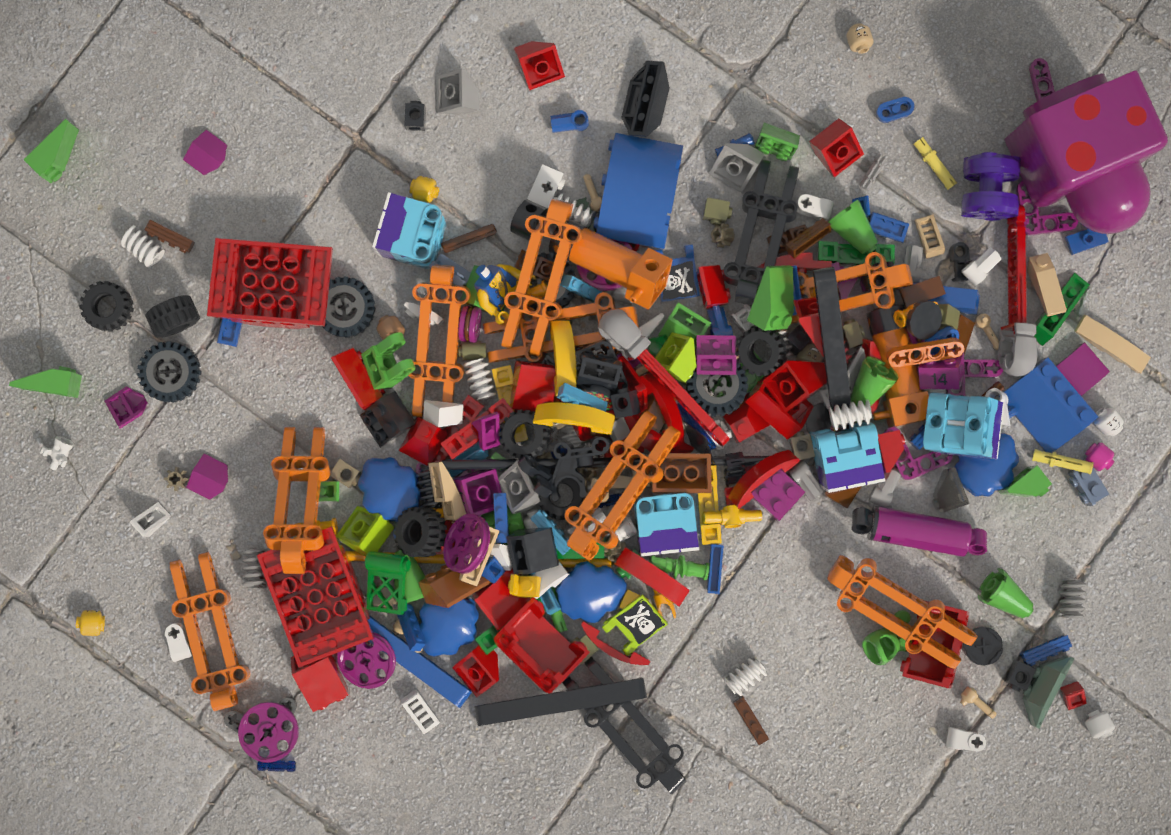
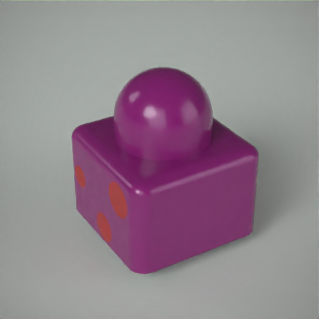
(1090, 150)

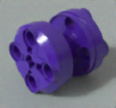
(990, 171)

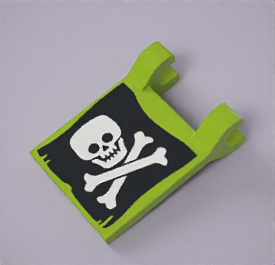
(637, 622)

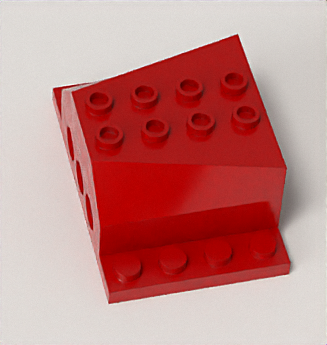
(270, 283)
(320, 608)

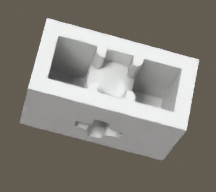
(546, 177)

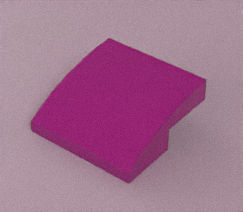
(715, 355)
(1083, 368)

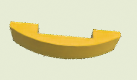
(564, 354)
(503, 381)
(574, 414)
(709, 503)

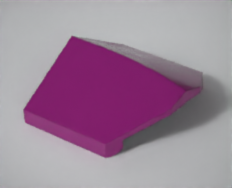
(206, 153)
(126, 406)
(208, 477)

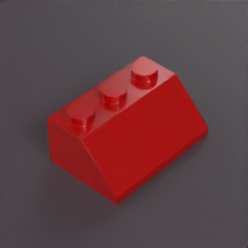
(356, 377)
(768, 408)

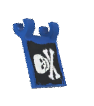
(682, 277)

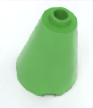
(855, 228)
(872, 381)
(412, 587)
(1004, 594)

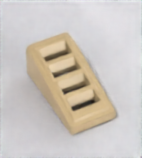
(932, 252)

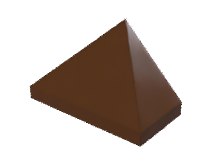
(843, 497)

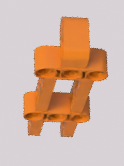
(558, 213)
(440, 277)
(895, 277)
(566, 314)
(584, 541)
(292, 549)
(843, 575)
(224, 694)

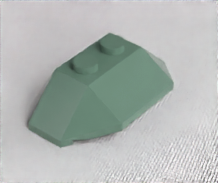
(1044, 688)

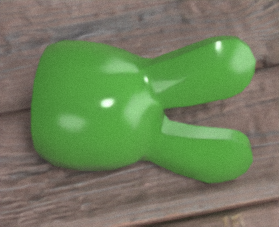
(883, 644)

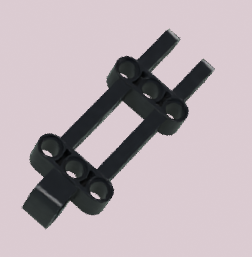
(747, 289)
(671, 777)

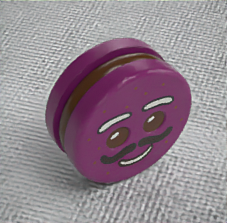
(469, 324)

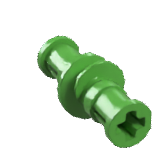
(680, 566)

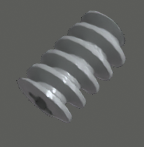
(253, 568)
(1072, 598)

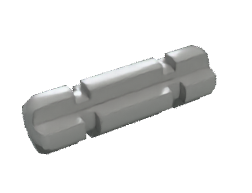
(873, 172)

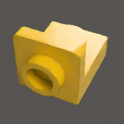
(524, 586)

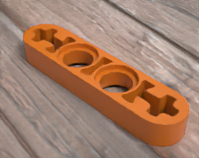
(925, 355)

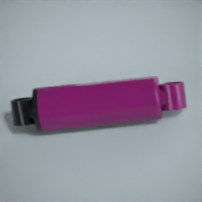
(919, 531)

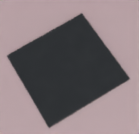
(698, 440)

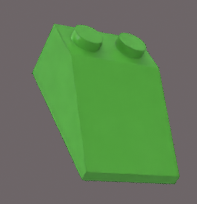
(53, 153)
(774, 299)
(52, 381)

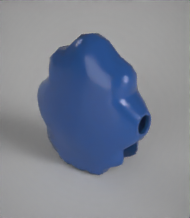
(987, 475)
(388, 487)
(590, 592)
(448, 627)

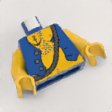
(494, 285)

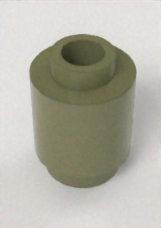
(472, 351)

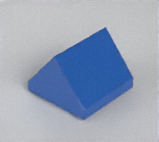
(864, 201)

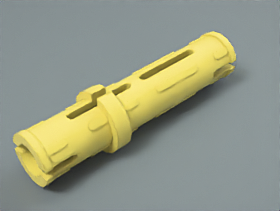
(934, 162)
(1062, 461)

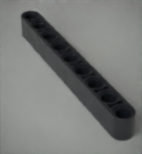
(832, 337)
(560, 701)

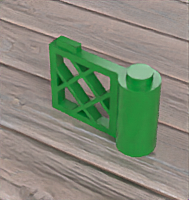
(387, 566)

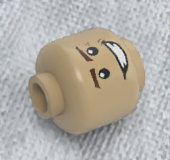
(859, 38)

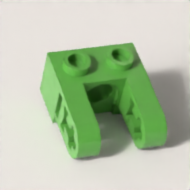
(382, 365)

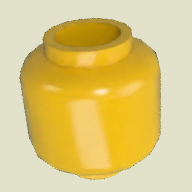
(424, 189)
(90, 623)

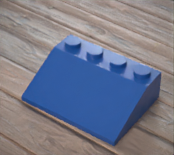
(1049, 406)

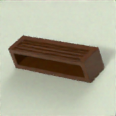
(808, 237)
(173, 238)
(750, 720)

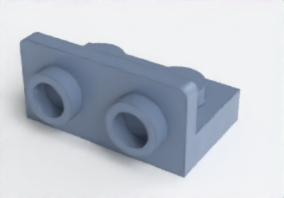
(461, 275)
(1089, 486)

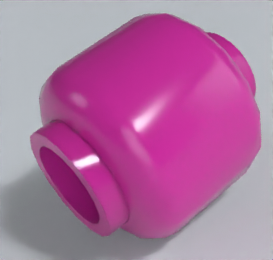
(1100, 455)

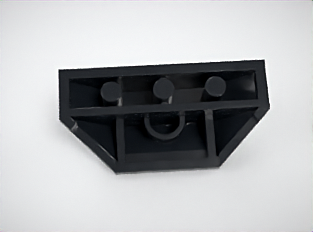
(646, 99)

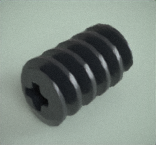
(427, 489)

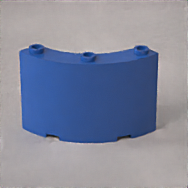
(639, 190)

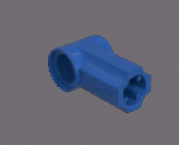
(566, 122)
(719, 322)

